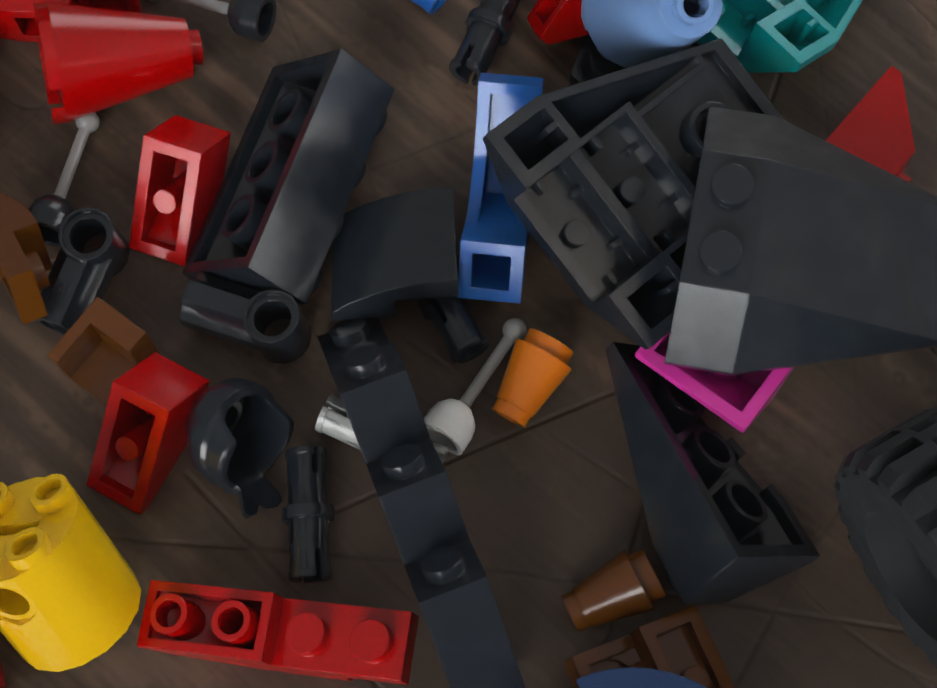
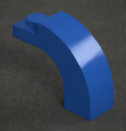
(493, 237)

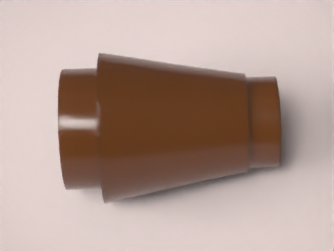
(615, 591)

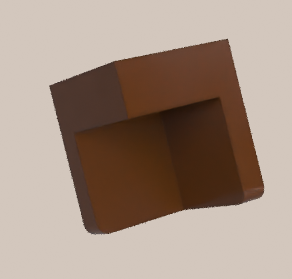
(100, 349)

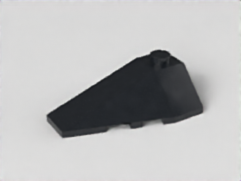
(700, 504)

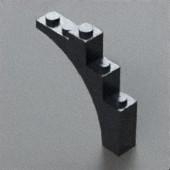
(420, 507)

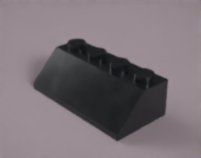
(293, 175)

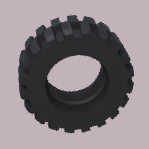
(892, 521)

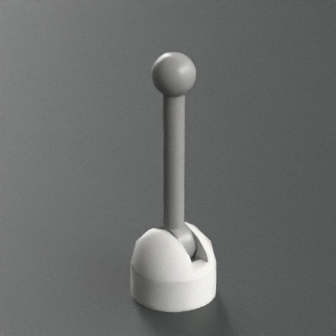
(451, 419)

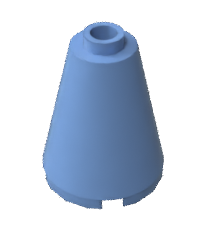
(647, 29)

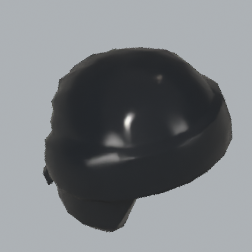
(236, 437)

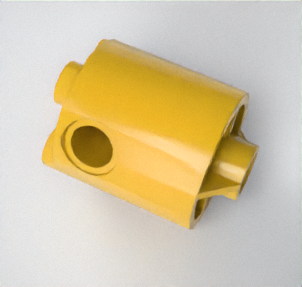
(60, 577)

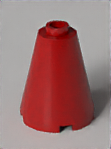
(110, 56)

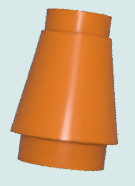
(532, 375)

